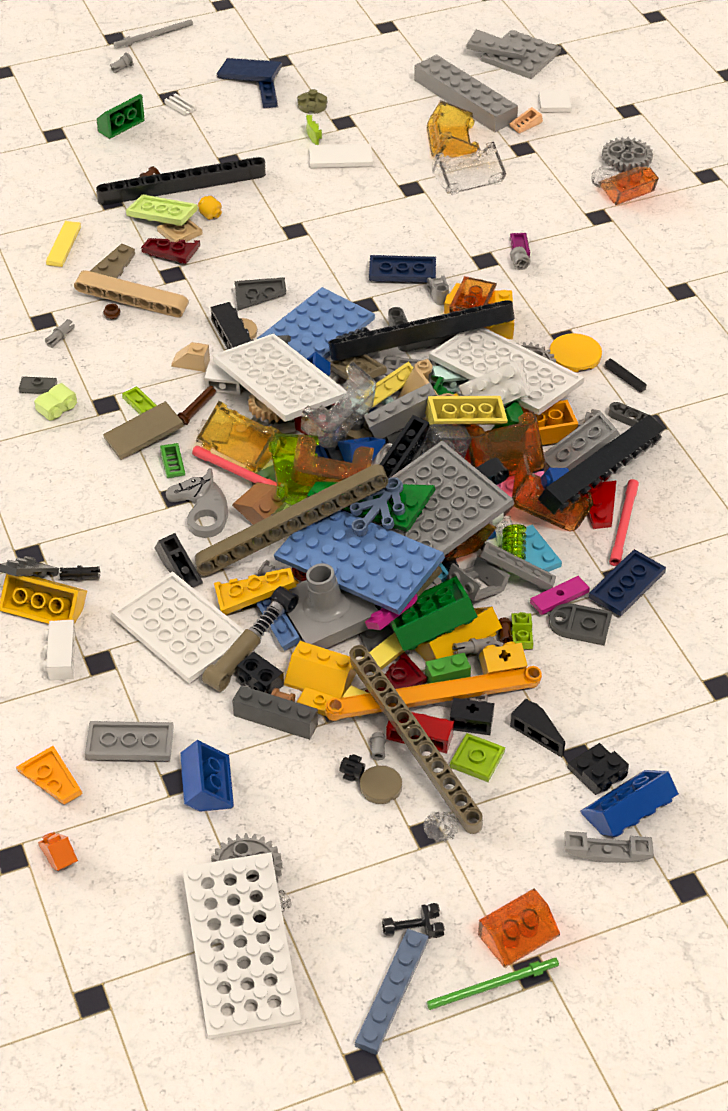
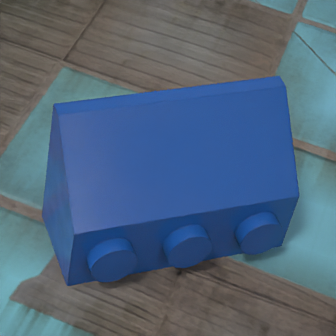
(206, 778)

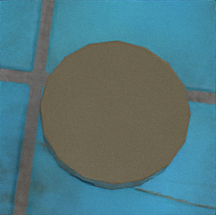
(380, 784)

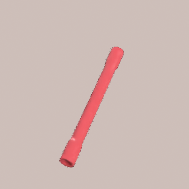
(206, 455)
(617, 550)

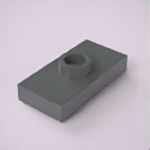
(36, 384)

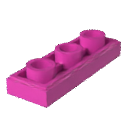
(559, 595)

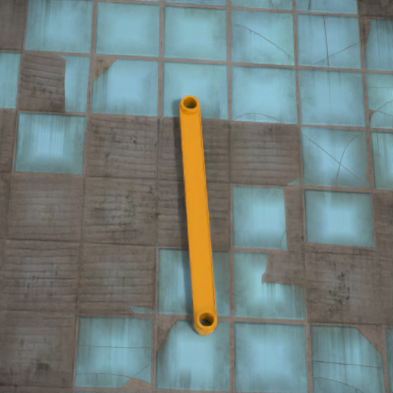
(438, 692)

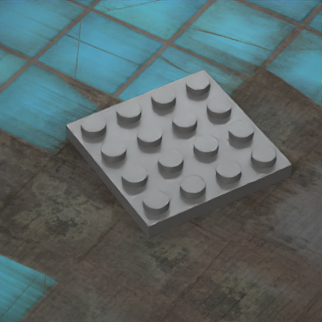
(537, 57)

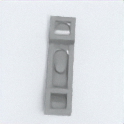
(608, 850)

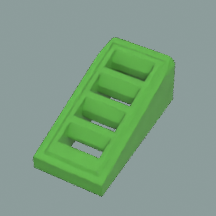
(170, 449)

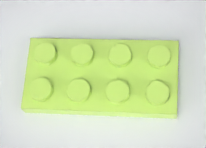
(161, 210)

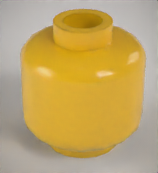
(210, 207)

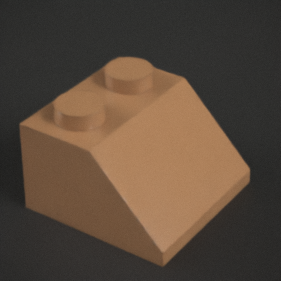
(259, 503)

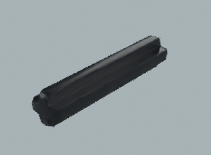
(625, 375)

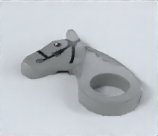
(208, 501)

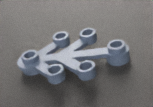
(393, 489)

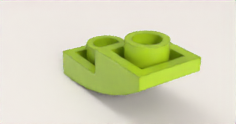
(313, 130)
(522, 629)

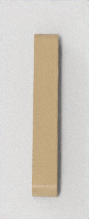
(131, 293)

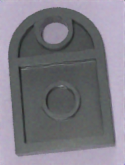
(581, 623)

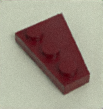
(174, 251)
(404, 674)

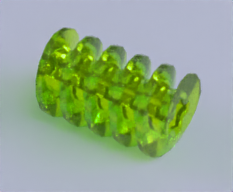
(514, 540)

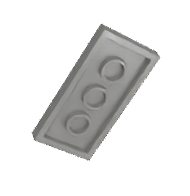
(581, 443)
(129, 741)

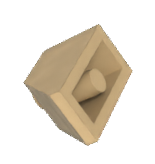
(193, 357)

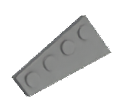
(495, 45)

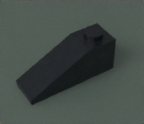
(176, 560)
(535, 724)

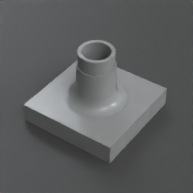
(325, 611)

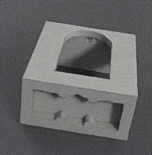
(488, 572)

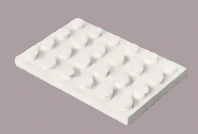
(178, 626)

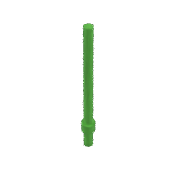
(534, 969)

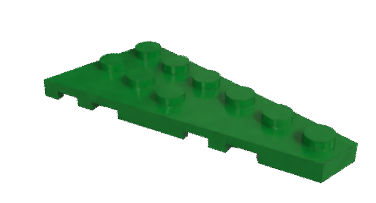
(412, 496)

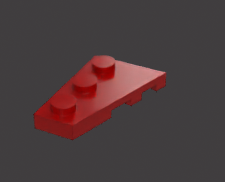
(603, 505)

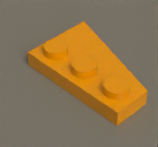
(51, 775)

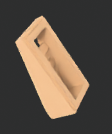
(533, 116)

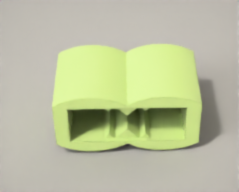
(55, 402)

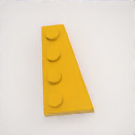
(246, 592)

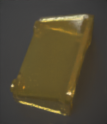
(449, 131)
(237, 437)

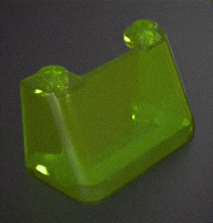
(283, 451)

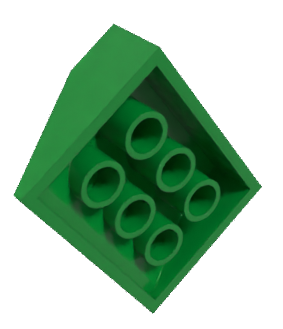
(434, 613)

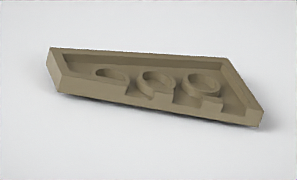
(115, 262)

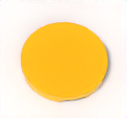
(576, 352)

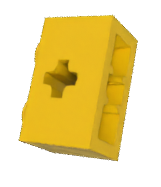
(510, 651)

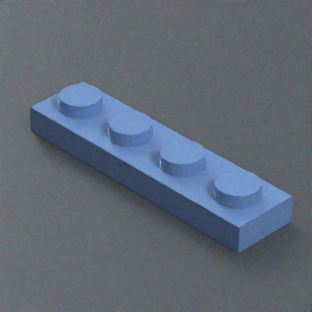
(282, 627)

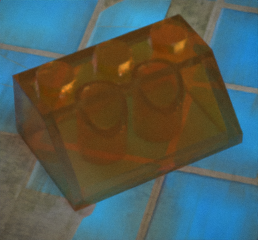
(630, 184)
(472, 294)
(518, 928)

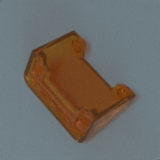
(507, 443)
(528, 488)

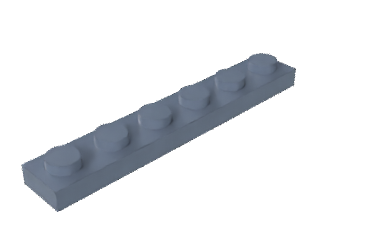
(391, 992)

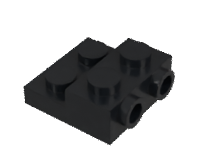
(599, 768)

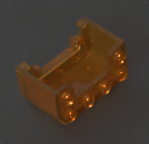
(310, 468)

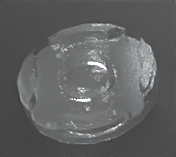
(602, 173)

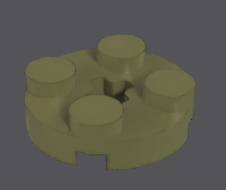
(312, 101)

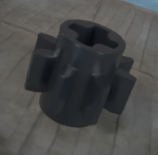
(352, 767)

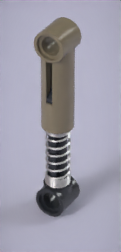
(219, 675)

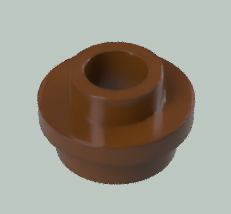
(111, 311)

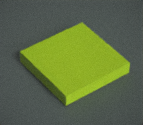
(477, 757)

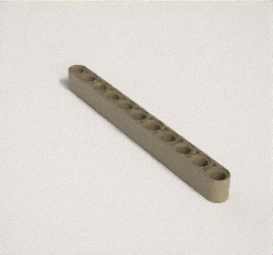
(291, 520)
(419, 745)

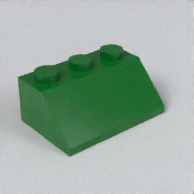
(121, 117)

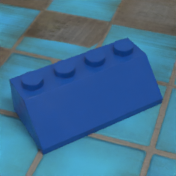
(631, 802)

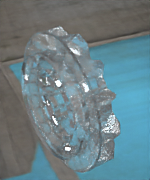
(434, 821)

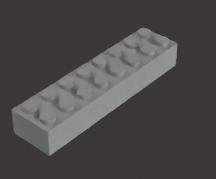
(465, 92)

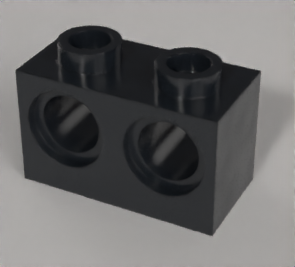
(259, 674)

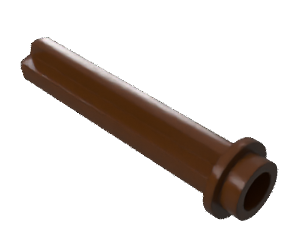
(196, 405)

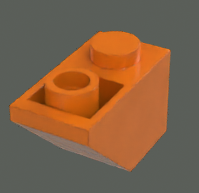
(58, 850)

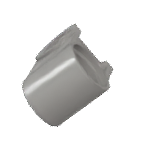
(438, 288)

